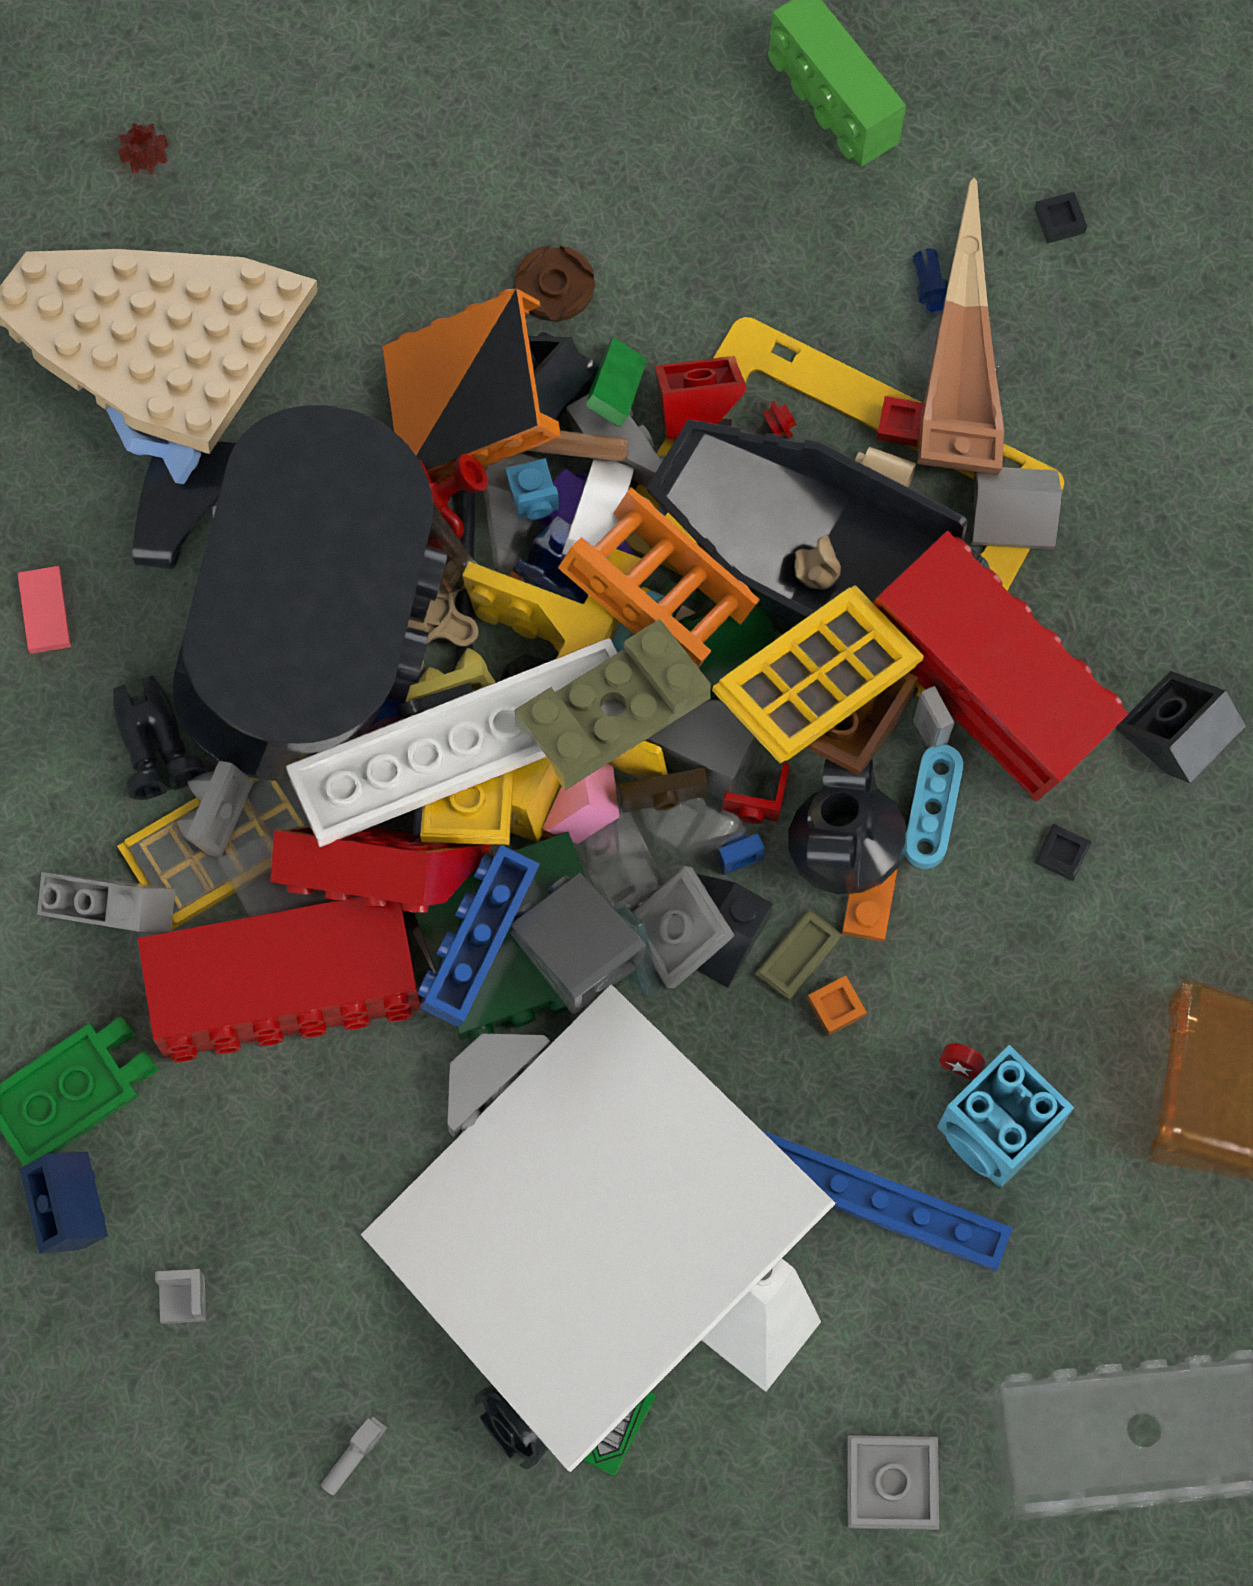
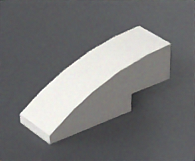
(601, 495)

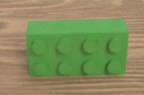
(836, 79)

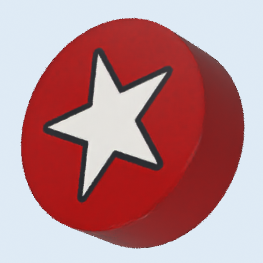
(962, 1060)

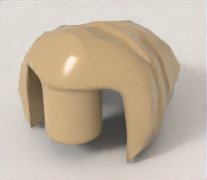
(818, 566)

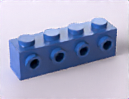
(479, 935)

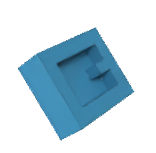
(532, 489)

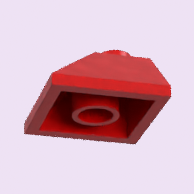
(697, 391)

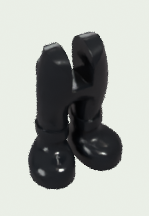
(134, 726)

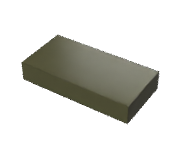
(798, 955)

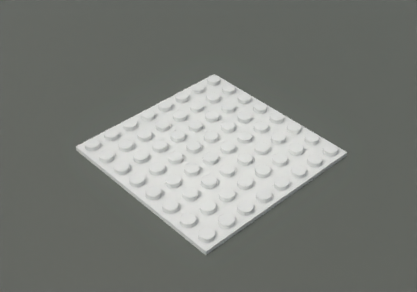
(595, 1225)

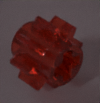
(142, 158)

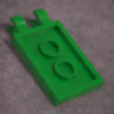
(69, 1090)

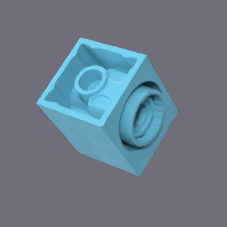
(1004, 1117)

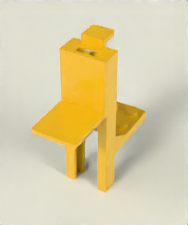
(568, 629)

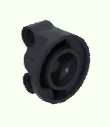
(851, 855)

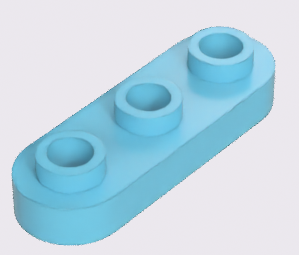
(938, 789)

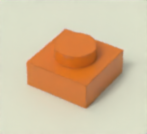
(836, 1005)

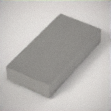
(933, 719)

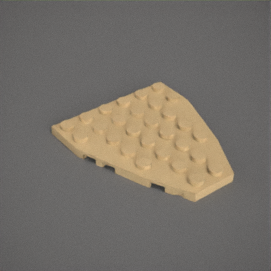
(155, 331)

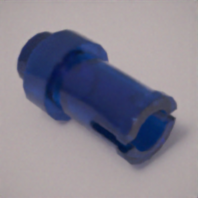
(931, 286)

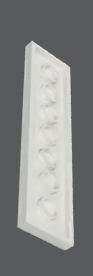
(431, 751)

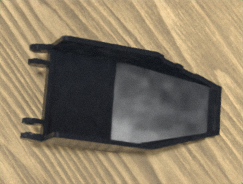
(767, 496)

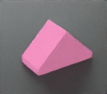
(585, 806)

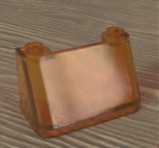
(1208, 1083)

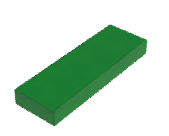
(616, 382)

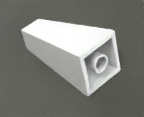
(766, 1326)

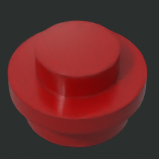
(780, 419)

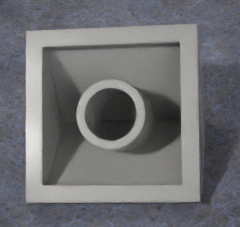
(1016, 508)

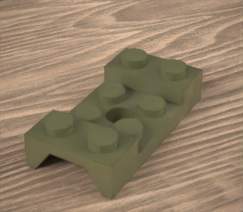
(648, 676)

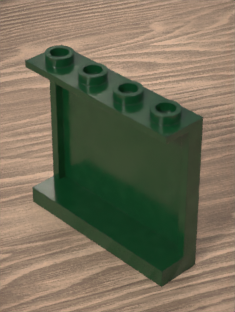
(513, 984)

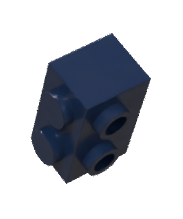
(63, 1202)

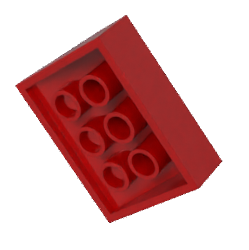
(374, 865)

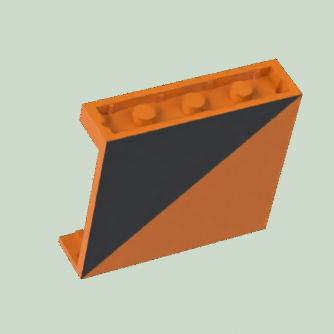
(468, 386)

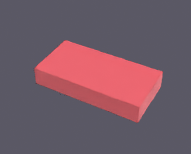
(44, 609)

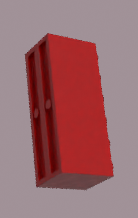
(999, 667)
(277, 977)

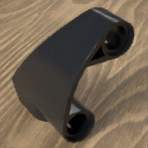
(173, 509)

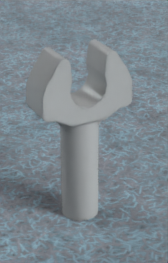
(360, 1445)

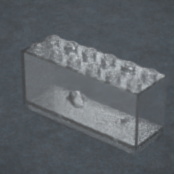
(1070, 1448)

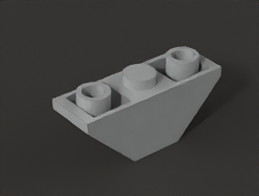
(486, 1072)

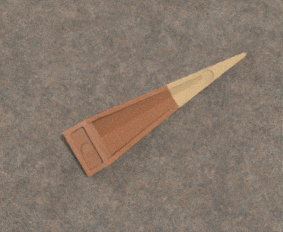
(961, 404)

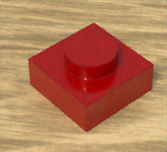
(900, 421)

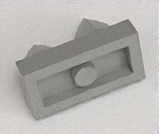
(222, 800)

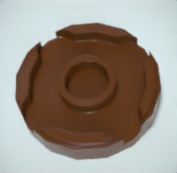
(540, 278)

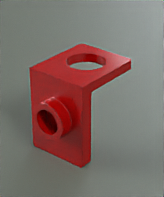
(755, 809)

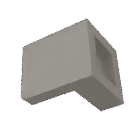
(181, 1296)

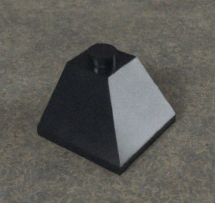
(745, 915)

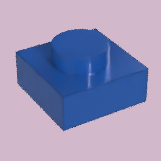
(740, 853)

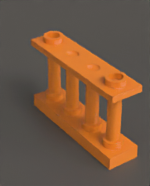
(630, 604)

